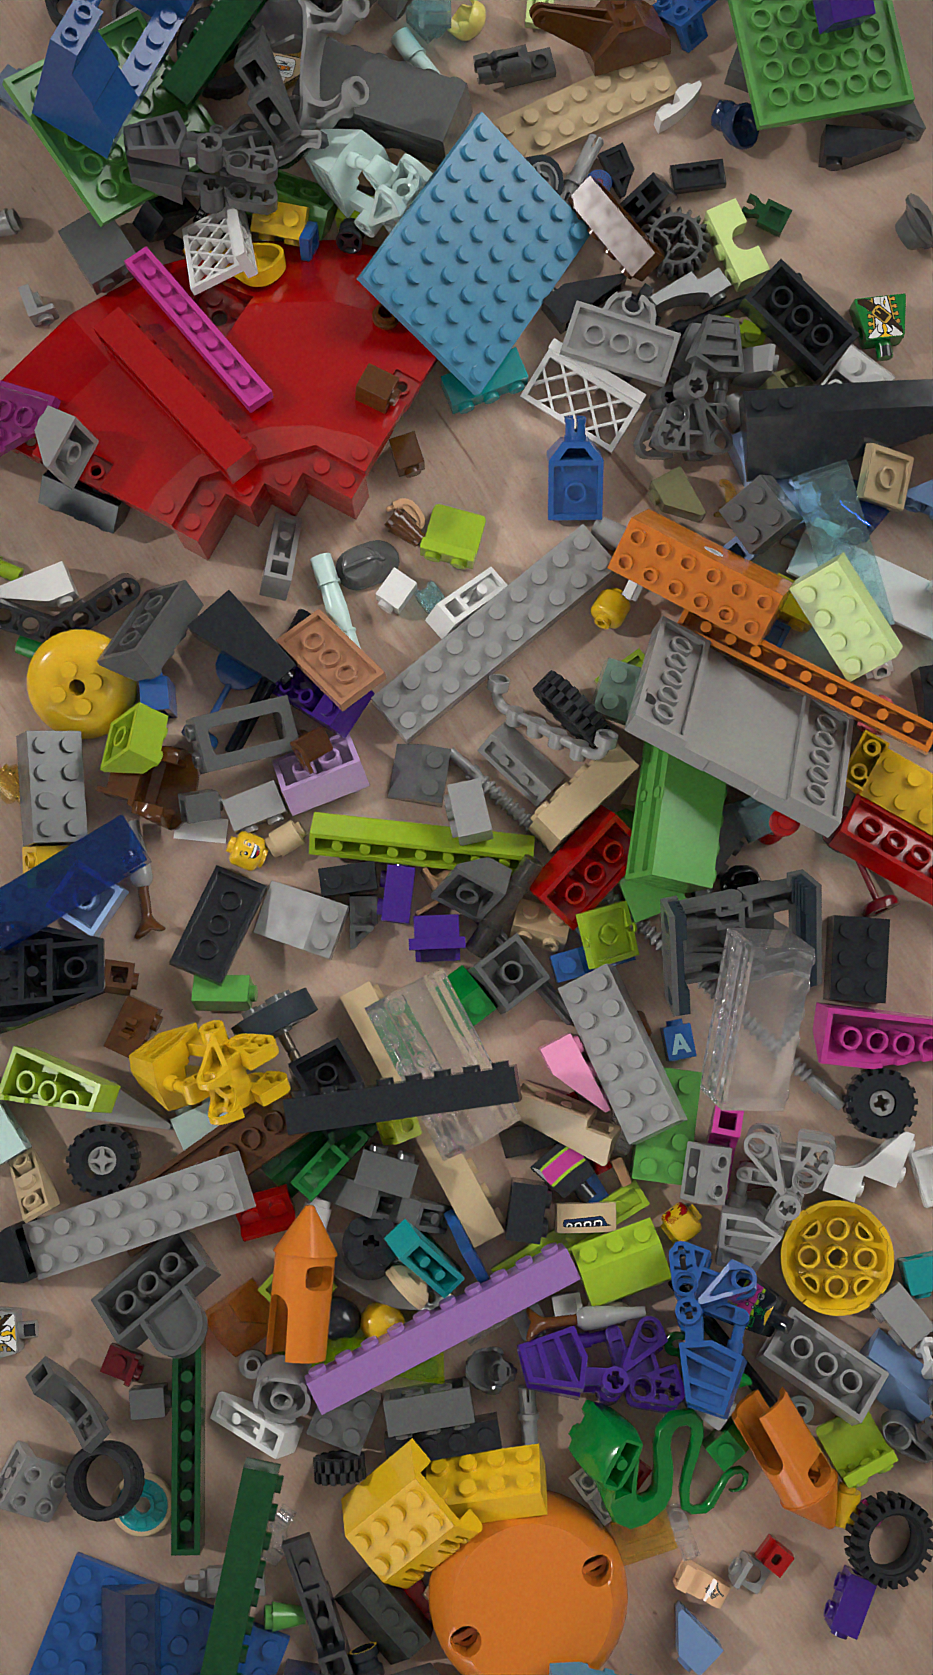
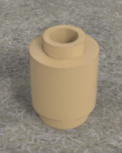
(286, 838)

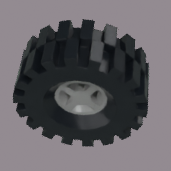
(88, 1159)

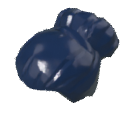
(735, 123)

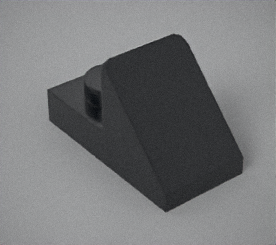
(523, 1140)

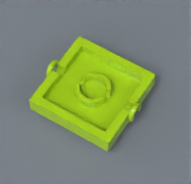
(607, 934)

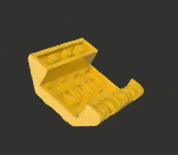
(402, 1521)

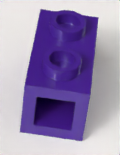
(398, 893)
(849, 1603)

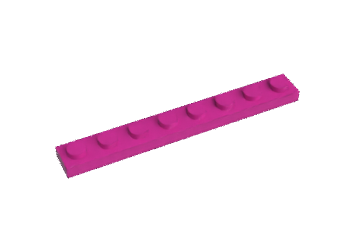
(199, 329)

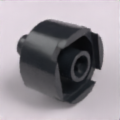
(355, 1252)

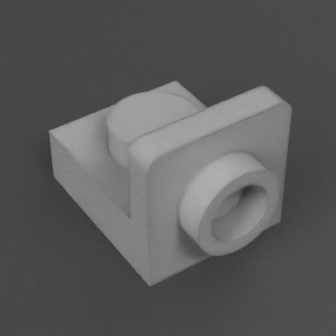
(37, 312)

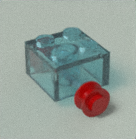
(763, 822)

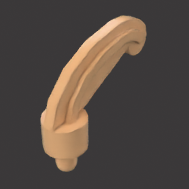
(411, 508)

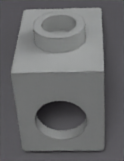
(740, 1568)

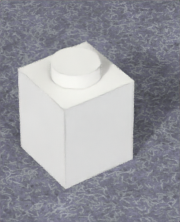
(395, 592)

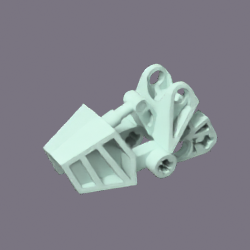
(342, 162)

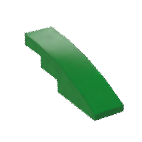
(330, 1162)

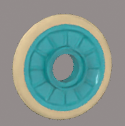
(156, 1518)

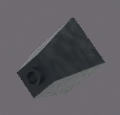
(239, 636)

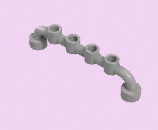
(558, 737)

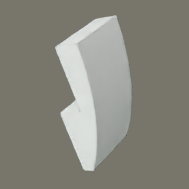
(683, 101)
(591, 1495)

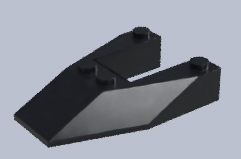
(49, 975)

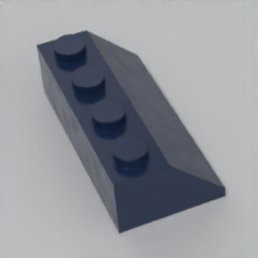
(131, 1629)

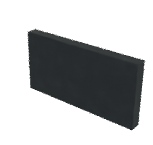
(218, 925)

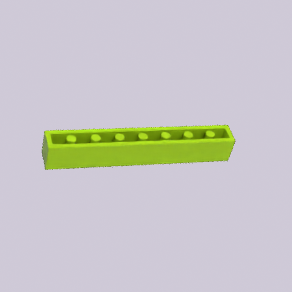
(409, 842)

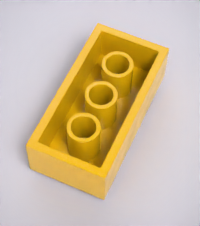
(493, 1483)

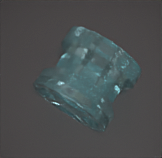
(429, 596)

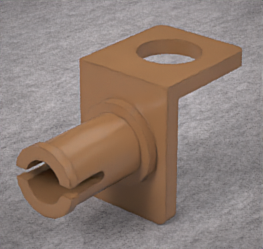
(432, 881)

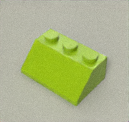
(621, 1263)

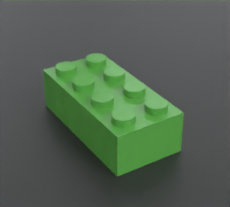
(664, 1155)

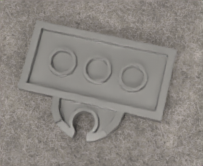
(621, 339)

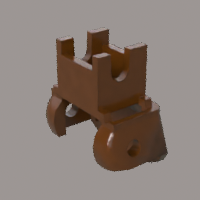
(157, 790)

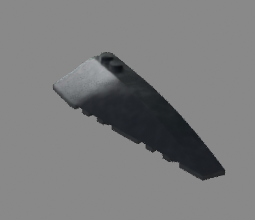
(823, 424)

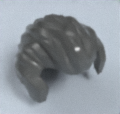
(489, 1371)

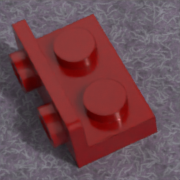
(271, 1215)

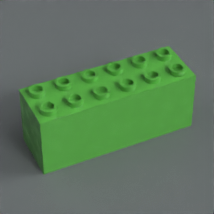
(675, 824)

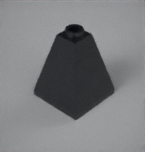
(15, 1255)

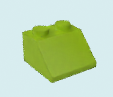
(135, 741)

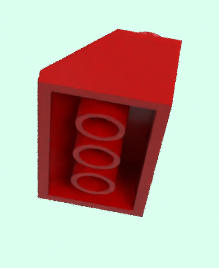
(585, 867)

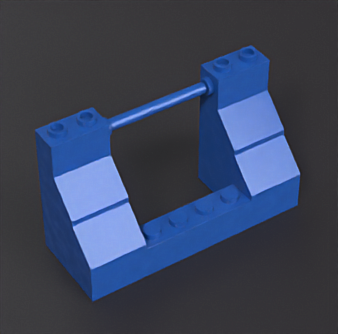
(81, 79)

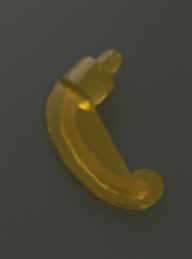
(730, 493)

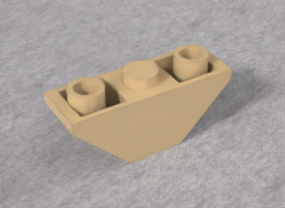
(32, 1185)

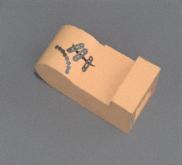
(701, 1583)

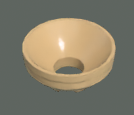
(409, 1285)

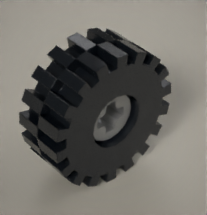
(863, 1094)

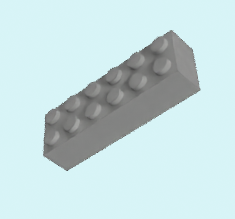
(622, 1054)

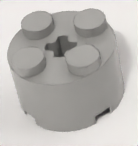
(282, 1390)

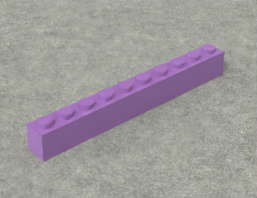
(441, 1327)

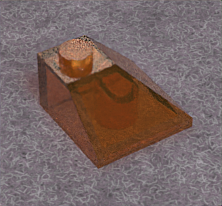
(239, 1318)

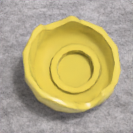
(468, 21)

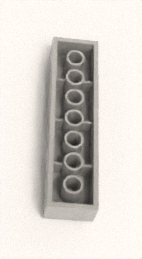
(139, 1215)

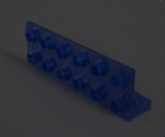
(68, 880)

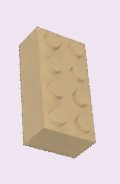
(578, 801)

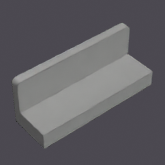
(521, 763)

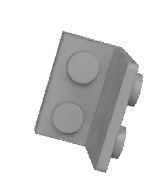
(31, 1484)

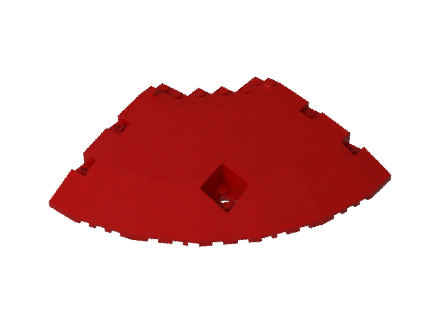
(306, 342)

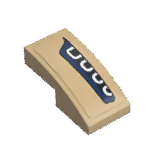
(585, 1217)

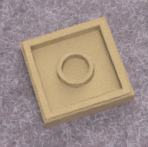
(884, 477)

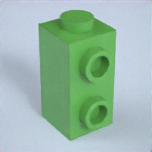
(234, 995)

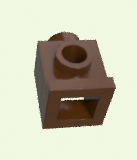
(122, 970)

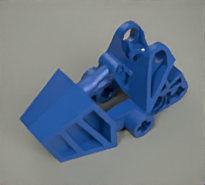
(708, 1368)

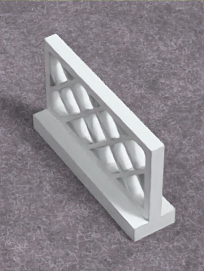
(237, 239)
(595, 375)

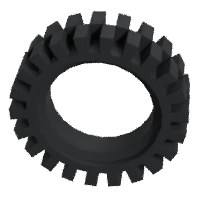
(569, 707)
(915, 1552)

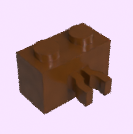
(133, 1026)

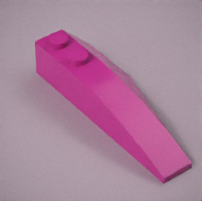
(870, 1036)

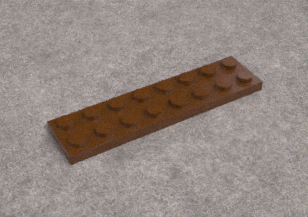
(257, 1138)

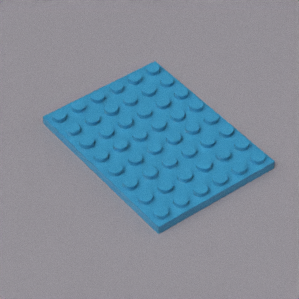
(475, 254)

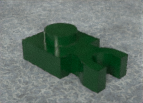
(770, 216)

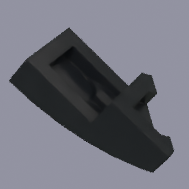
(618, 166)

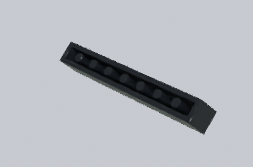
(402, 1099)

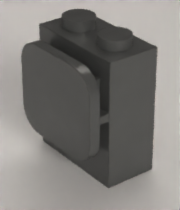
(98, 251)

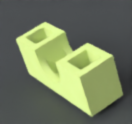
(742, 266)

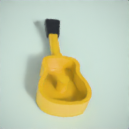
(268, 257)

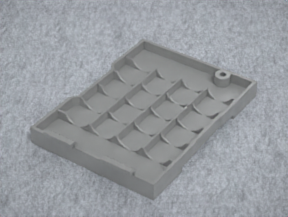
(742, 728)

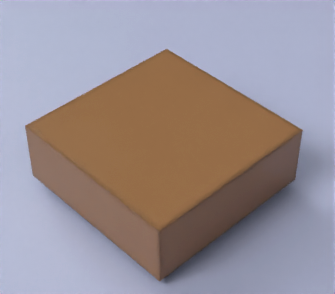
(620, 1170)

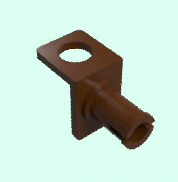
(311, 746)

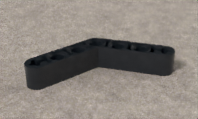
(65, 618)

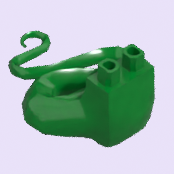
(610, 1455)

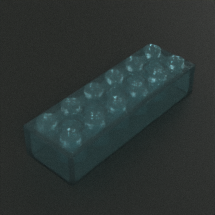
(838, 525)

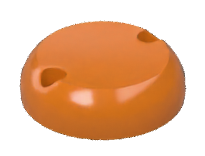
(531, 1594)

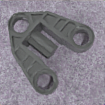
(910, 1436)

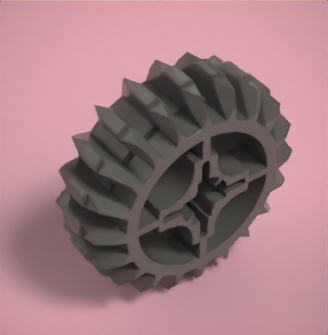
(692, 255)

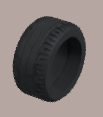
(77, 1485)

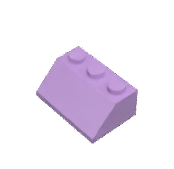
(333, 776)

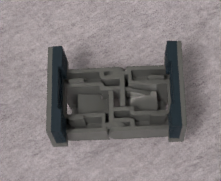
(703, 925)

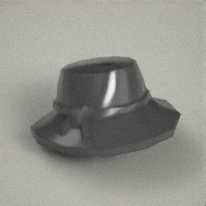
(915, 224)

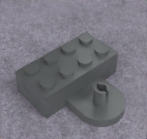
(159, 1297)

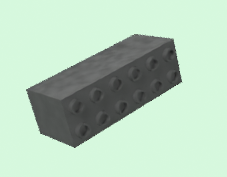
(405, 105)

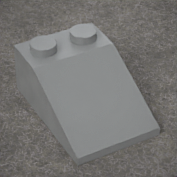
(301, 919)

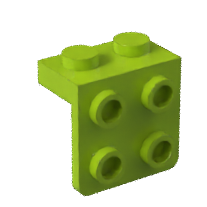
(453, 536)
(856, 1449)

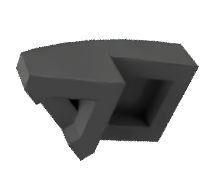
(362, 916)

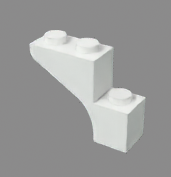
(882, 1164)

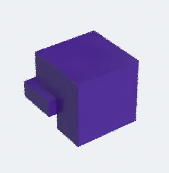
(842, 14)
(437, 938)

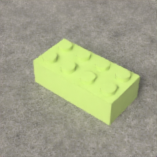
(846, 617)

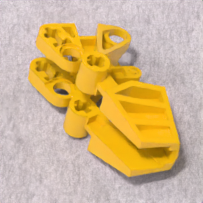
(165, 1074)

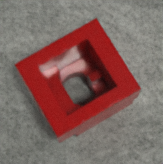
(768, 1549)

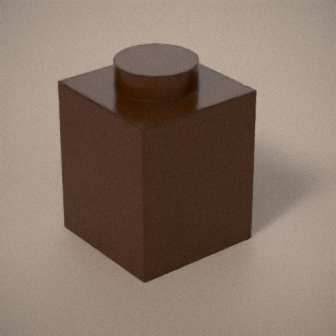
(377, 388)
(407, 455)

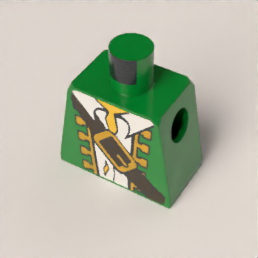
(879, 323)

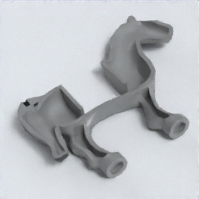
(303, 28)

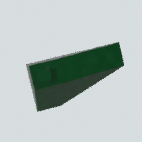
(291, 1161)

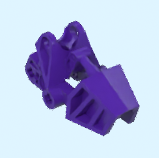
(559, 1367)

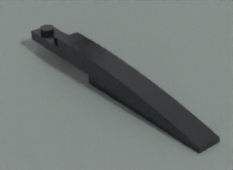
(318, 1606)

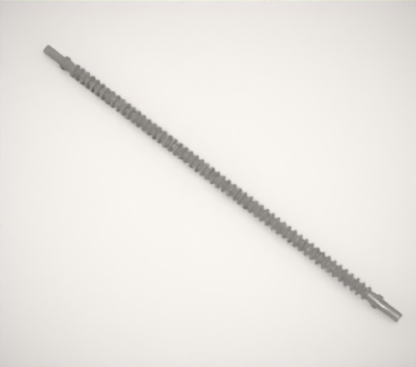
(473, 772)

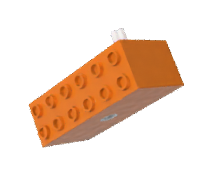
(699, 576)

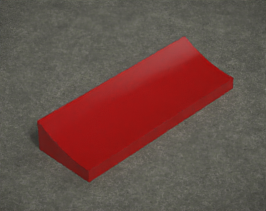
(887, 846)

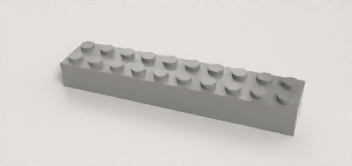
(494, 634)

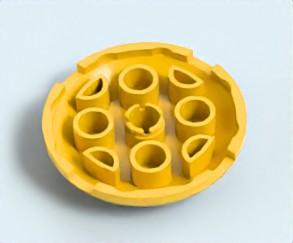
(52, 687)
(864, 1262)

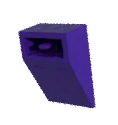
(314, 703)

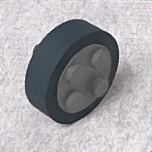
(278, 1017)

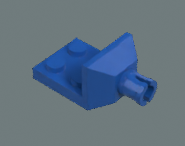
(575, 475)

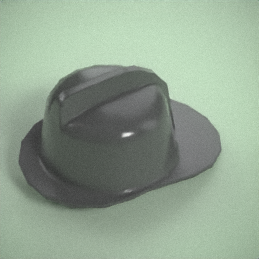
(366, 564)

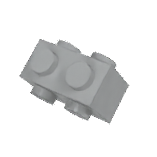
(706, 1173)

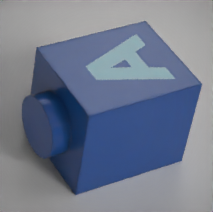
(677, 1040)

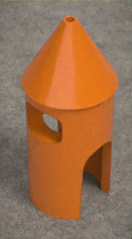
(302, 1291)
(789, 1457)

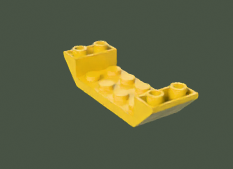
(891, 781)

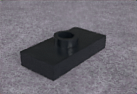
(697, 176)

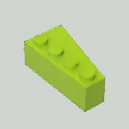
(50, 1081)

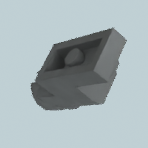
(514, 66)

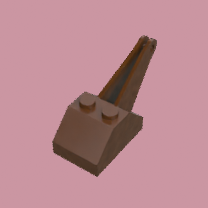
(610, 34)

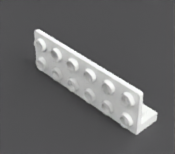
(907, 593)

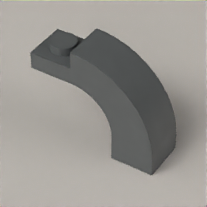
(71, 1400)

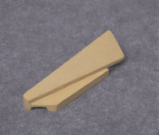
(567, 1121)

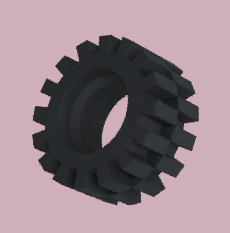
(339, 1468)

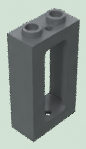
(207, 761)

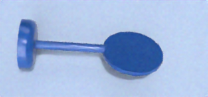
(233, 677)

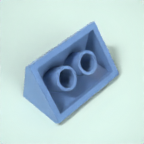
(905, 1385)

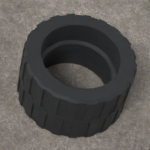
(218, 87)

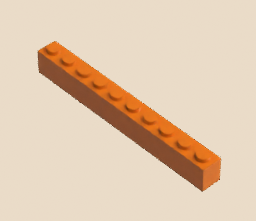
(817, 684)

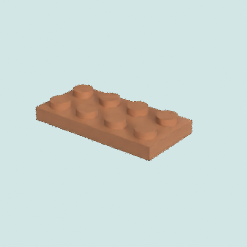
(331, 659)

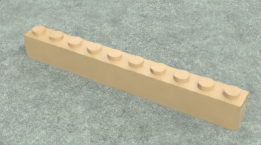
(454, 1174)

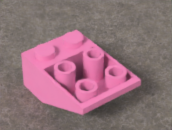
(567, 1064)

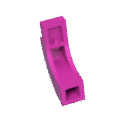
(725, 1131)

